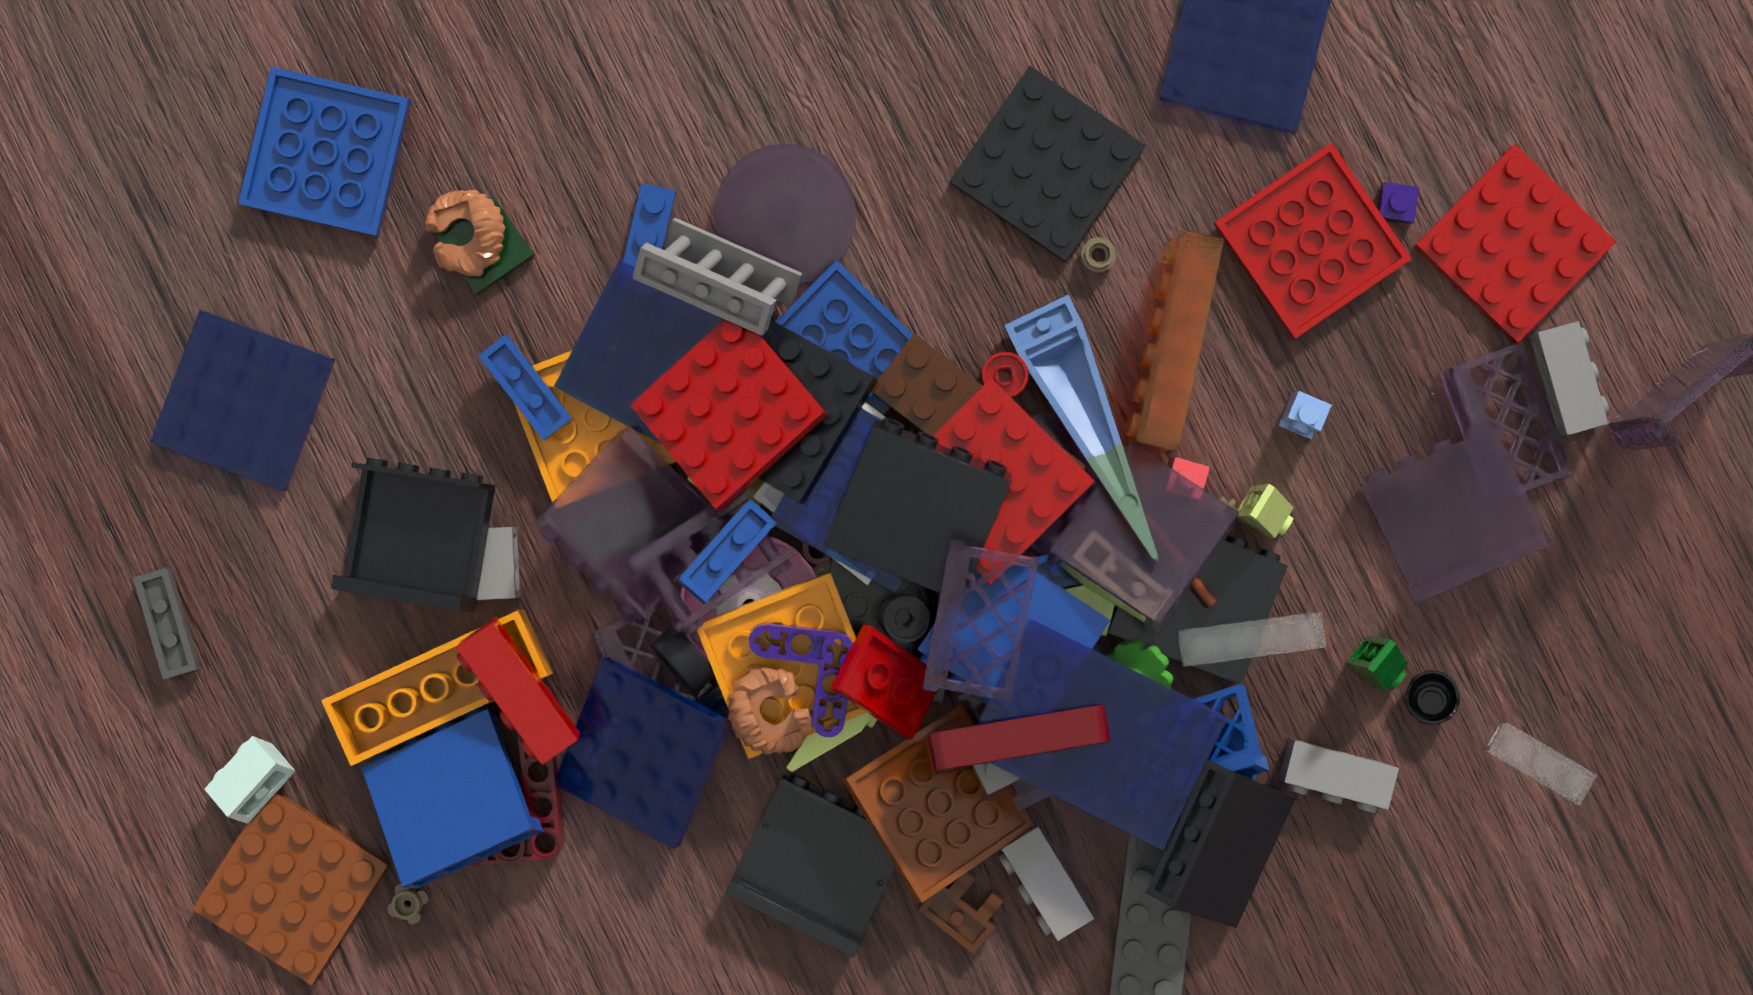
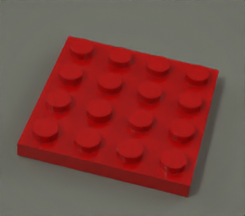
(1312, 241)
(1514, 244)
(728, 411)
(1042, 473)

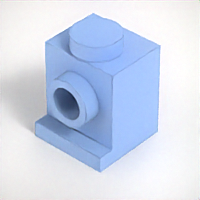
(1304, 414)

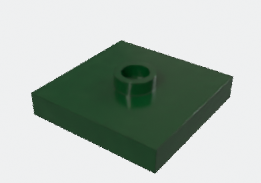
(513, 255)

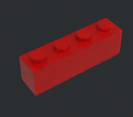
(517, 691)

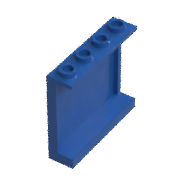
(1048, 606)
(449, 799)

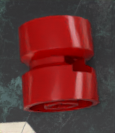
(1007, 371)

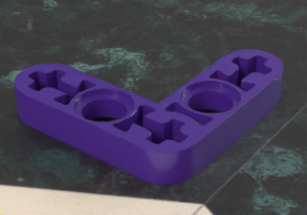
(818, 655)

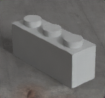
(1569, 378)
(1338, 775)
(1045, 884)

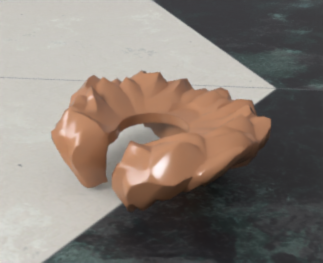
(487, 237)
(746, 716)

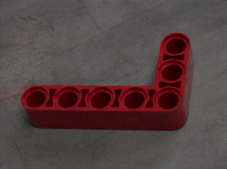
(1016, 738)
(552, 823)

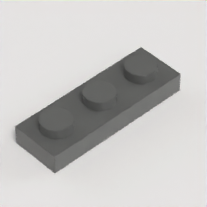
(166, 623)

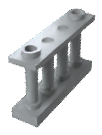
(717, 276)

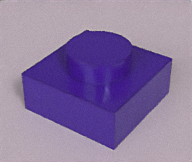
(1398, 202)

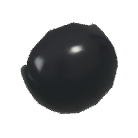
(1432, 697)

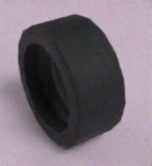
(683, 660)

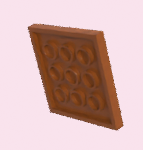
(934, 822)
(291, 887)

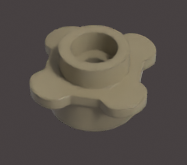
(398, 908)

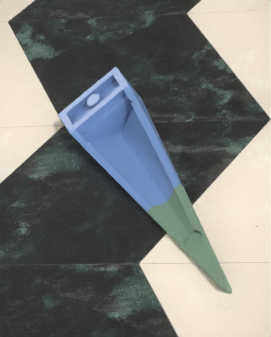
(1066, 373)

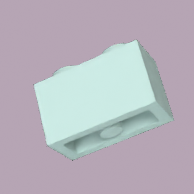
(249, 779)

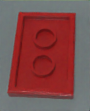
(885, 682)

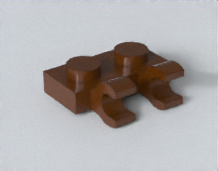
(958, 917)

